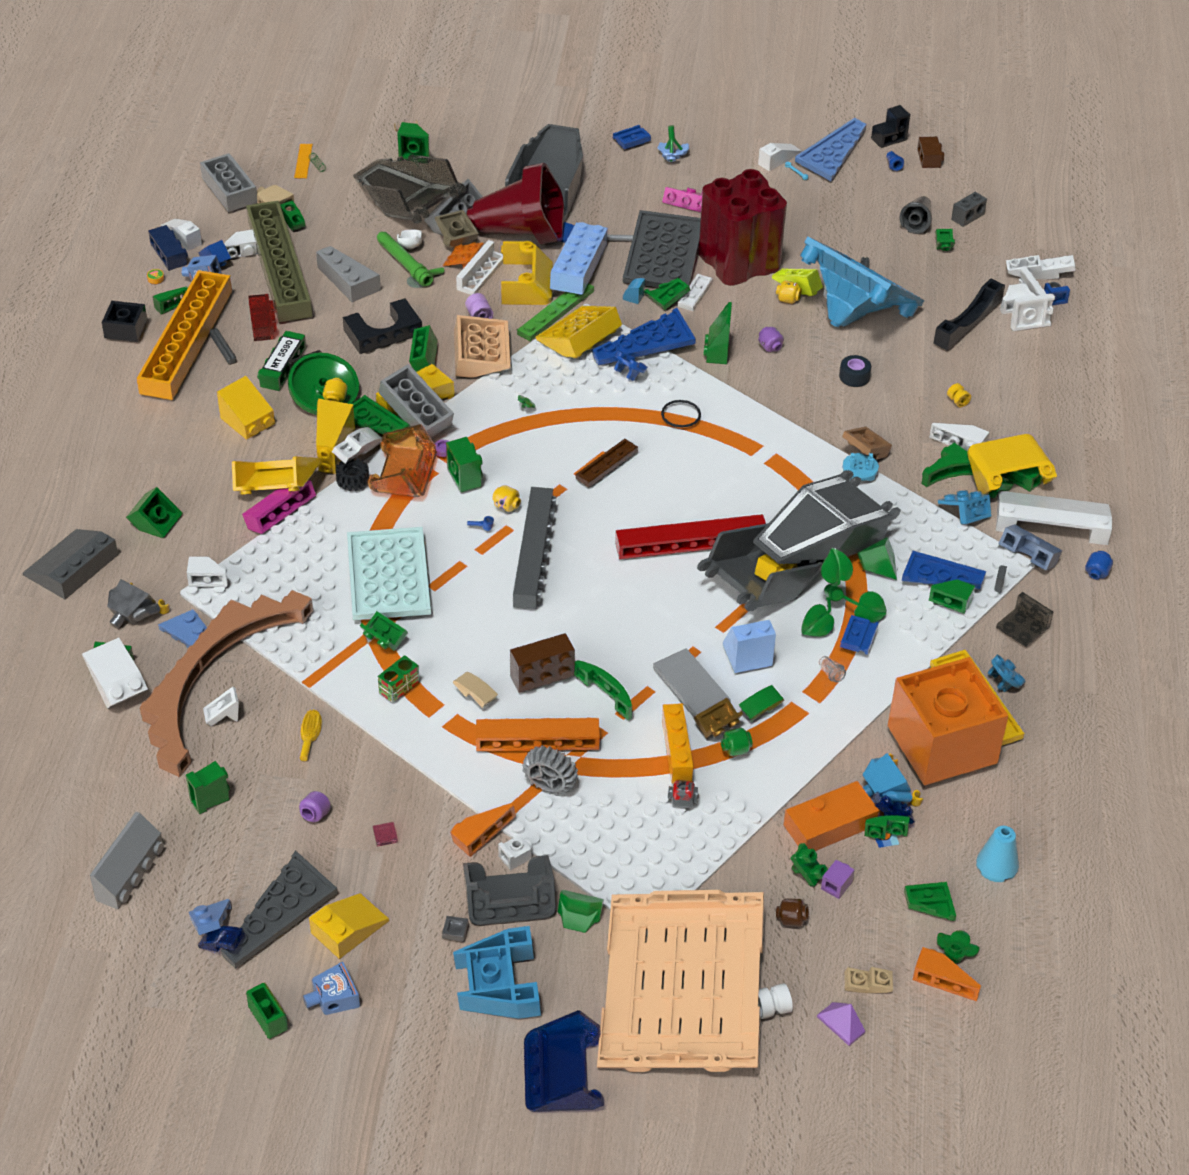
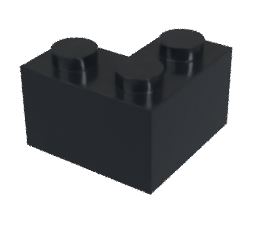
(894, 129)

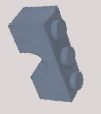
(1020, 540)

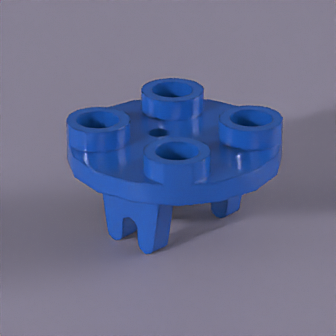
(628, 360)

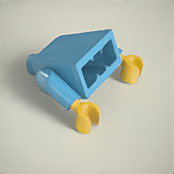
(886, 778)

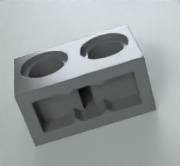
(969, 209)

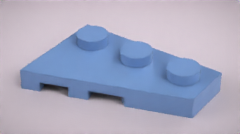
(184, 627)

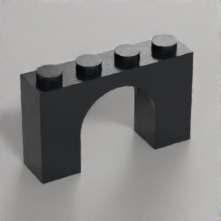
(368, 338)

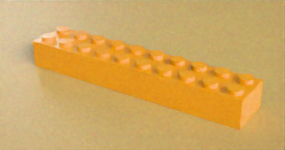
(184, 335)

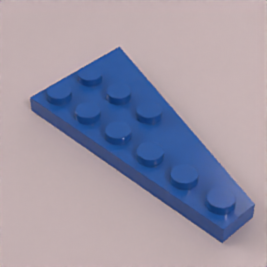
(652, 337)

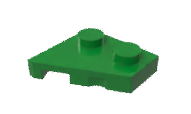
(668, 293)
(931, 899)

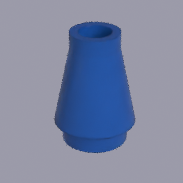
(895, 161)

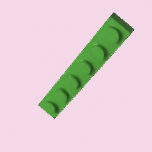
(552, 313)

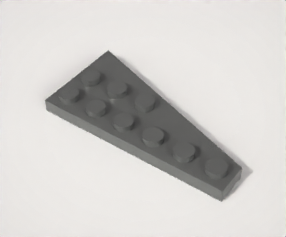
(283, 904)

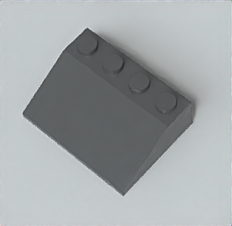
(73, 561)

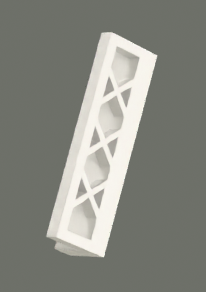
(475, 268)

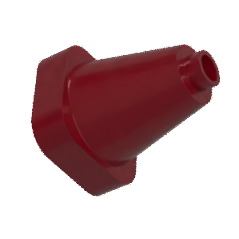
(523, 207)

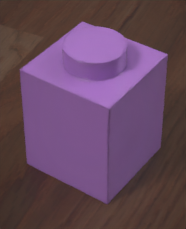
(837, 879)

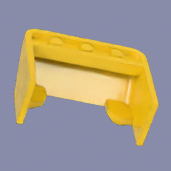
(531, 287)

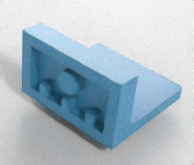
(971, 505)

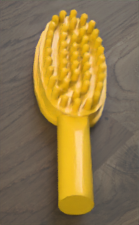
(309, 731)

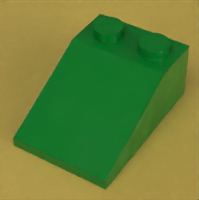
(718, 337)

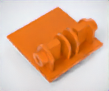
(463, 254)

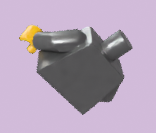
(132, 604)

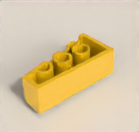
(436, 380)

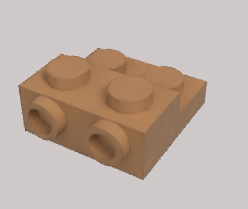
(868, 442)

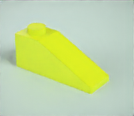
(807, 279)

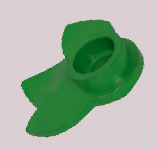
(957, 945)

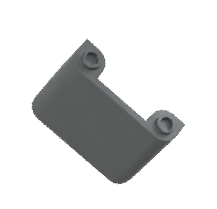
(510, 895)

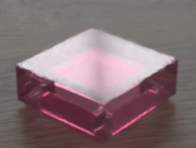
(385, 834)

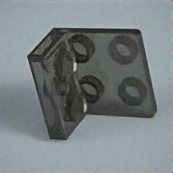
(1026, 621)

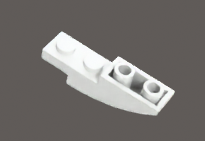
(1041, 269)
(357, 443)

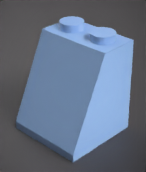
(750, 646)

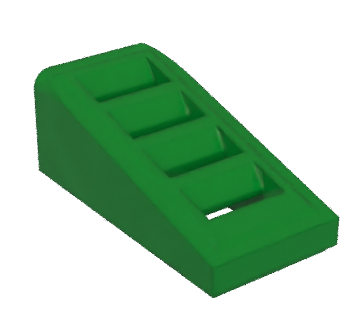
(160, 300)

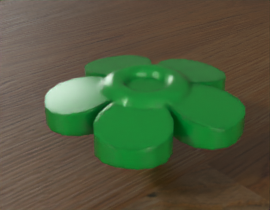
(526, 402)

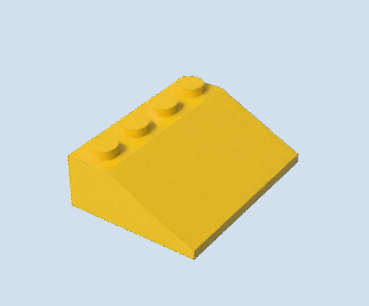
(581, 330)

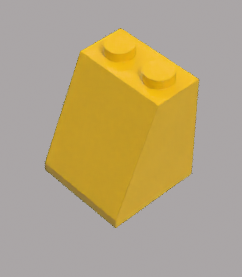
(244, 408)

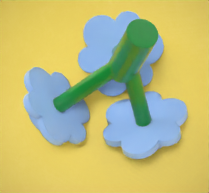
(667, 148)

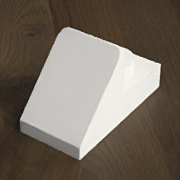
(223, 706)

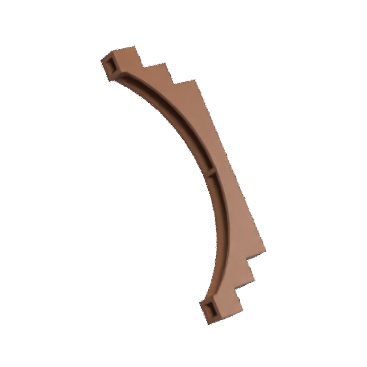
(231, 625)

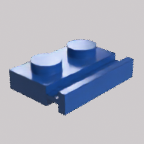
(631, 137)
(859, 634)

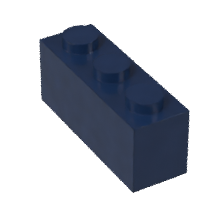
(168, 247)

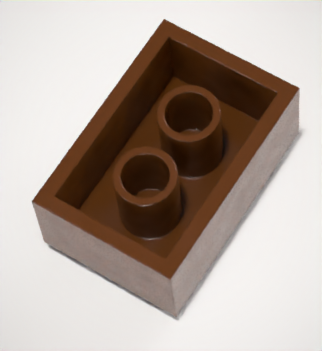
(542, 662)

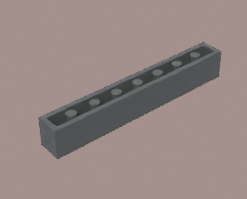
(533, 548)

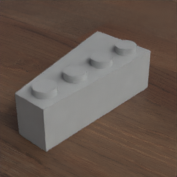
(347, 274)

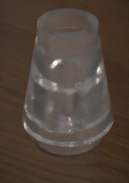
(833, 669)

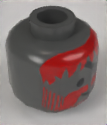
(683, 793)

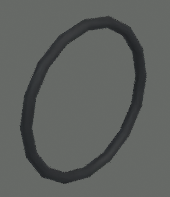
(683, 401)

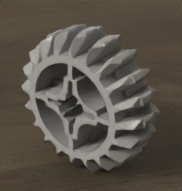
(550, 770)

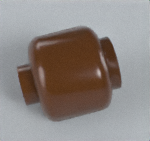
(792, 912)

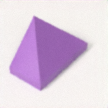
(842, 1021)

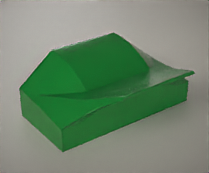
(579, 910)

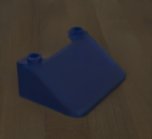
(558, 1065)

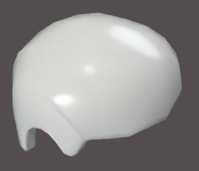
(410, 239)

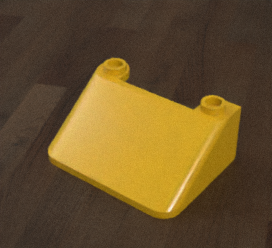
(1005, 456)
(273, 474)

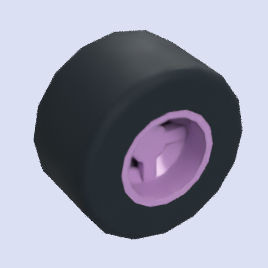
(855, 371)

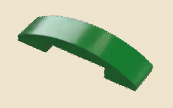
(591, 674)

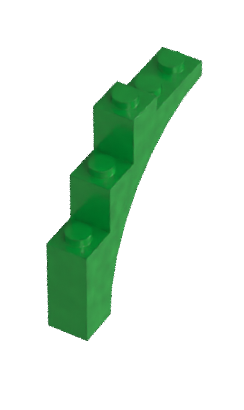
(955, 463)

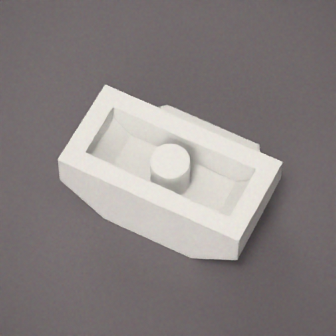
(1014, 291)

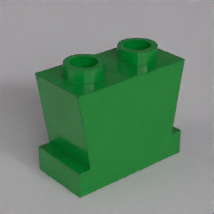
(208, 787)

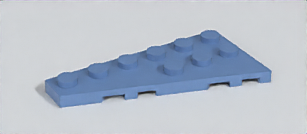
(831, 151)

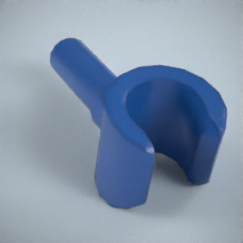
(486, 524)

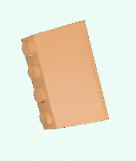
(480, 346)

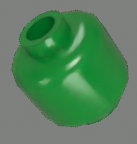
(736, 741)

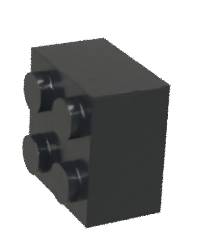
(124, 321)

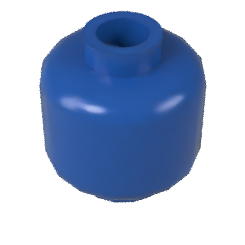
(1099, 565)

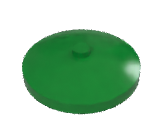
(309, 377)

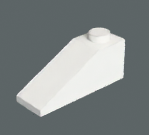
(776, 154)
(186, 232)

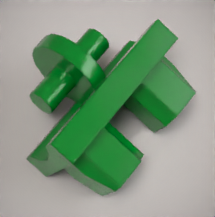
(806, 863)

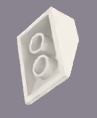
(114, 672)

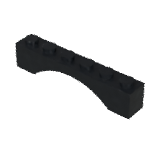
(953, 330)

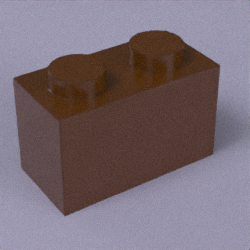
(930, 152)

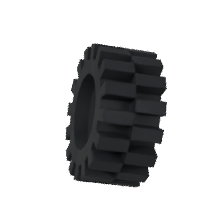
(352, 481)

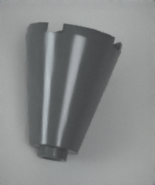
(916, 215)

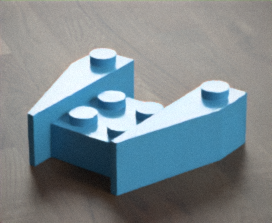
(492, 977)

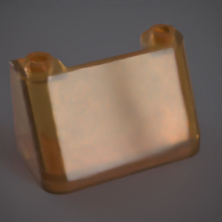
(407, 463)

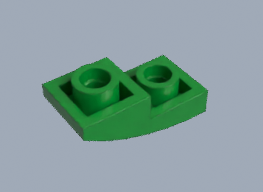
(760, 702)
(879, 826)

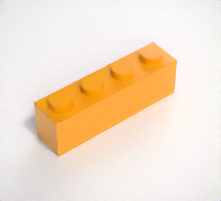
(677, 742)

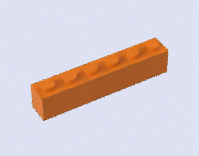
(529, 733)

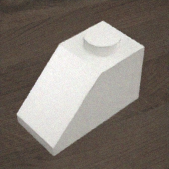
(205, 573)

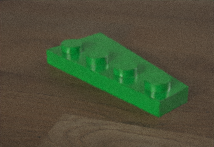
(372, 415)

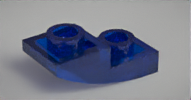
(887, 806)
(225, 937)

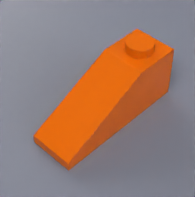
(480, 828)
(942, 973)

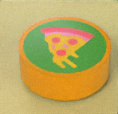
(155, 276)

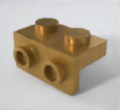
(717, 717)

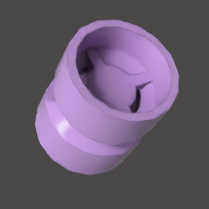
(478, 306)

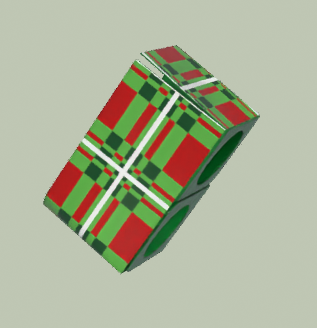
(402, 683)

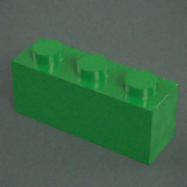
(423, 348)

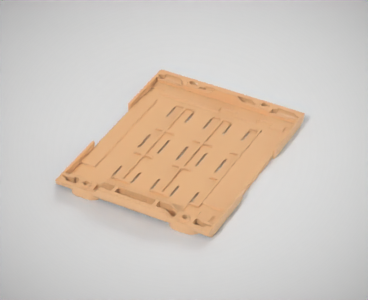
(735, 1004)

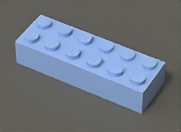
(578, 258)

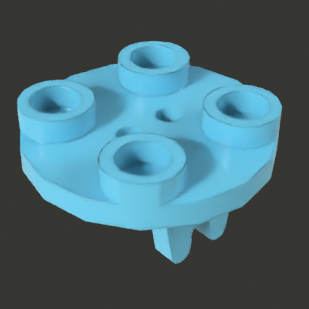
(861, 465)

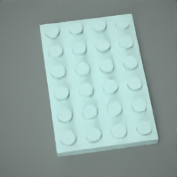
(388, 573)

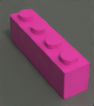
(276, 507)

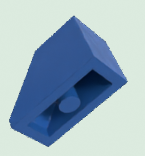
(218, 249)

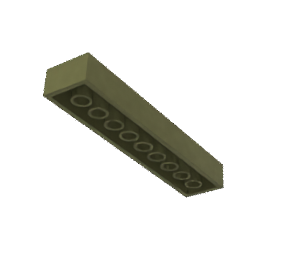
(279, 261)

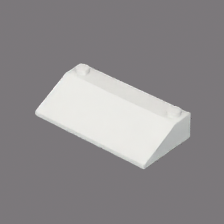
(1055, 511)

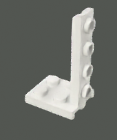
(1033, 310)

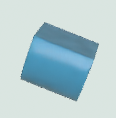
(635, 291)

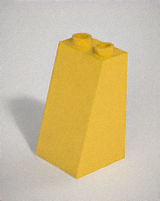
(334, 424)

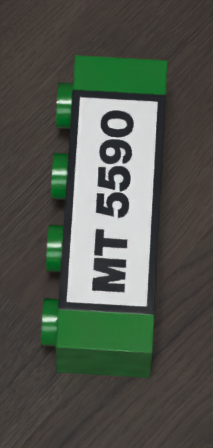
(276, 367)

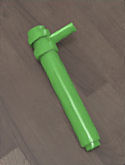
(417, 270)

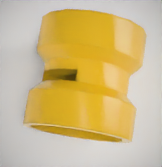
(959, 395)

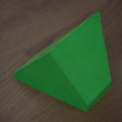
(879, 559)

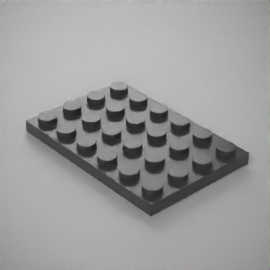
(662, 248)

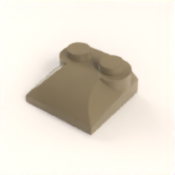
(456, 229)

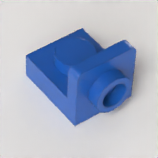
(1061, 293)

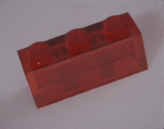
(262, 317)

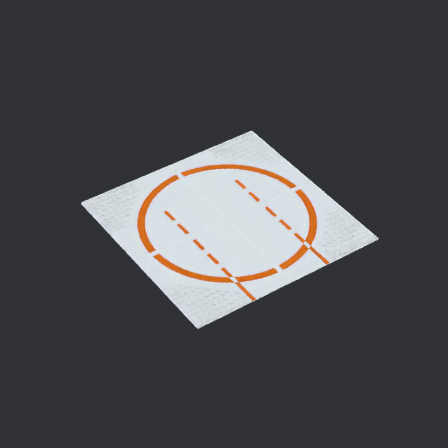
(619, 614)

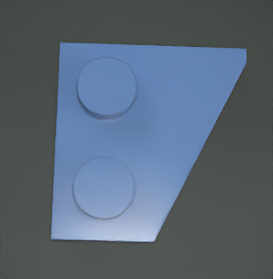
(209, 917)

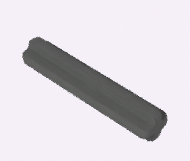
(223, 346)

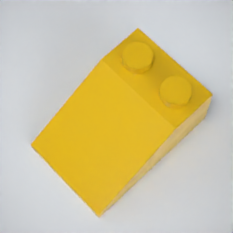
(346, 923)

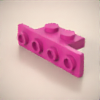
(683, 198)

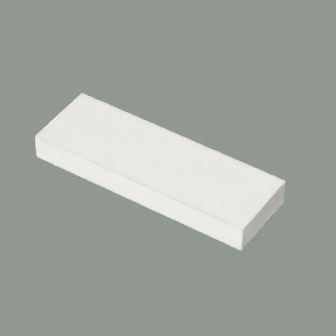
(697, 290)

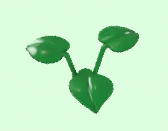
(835, 569)

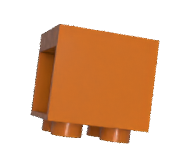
(947, 720)

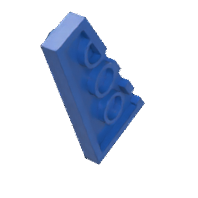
(934, 570)

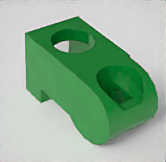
(294, 217)

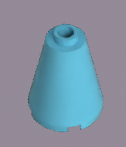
(999, 855)

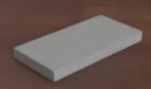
(689, 681)

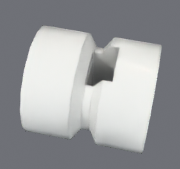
(774, 1000)

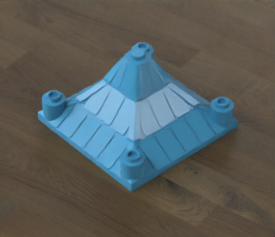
(854, 287)

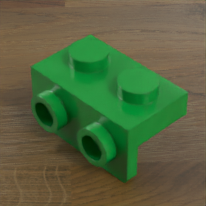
(384, 630)

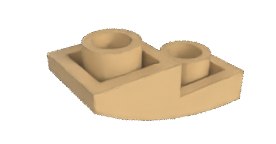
(477, 688)
(871, 981)

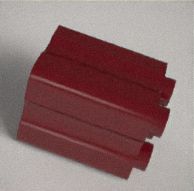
(742, 227)

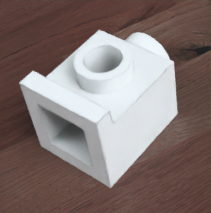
(515, 852)

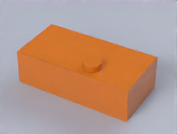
(830, 816)

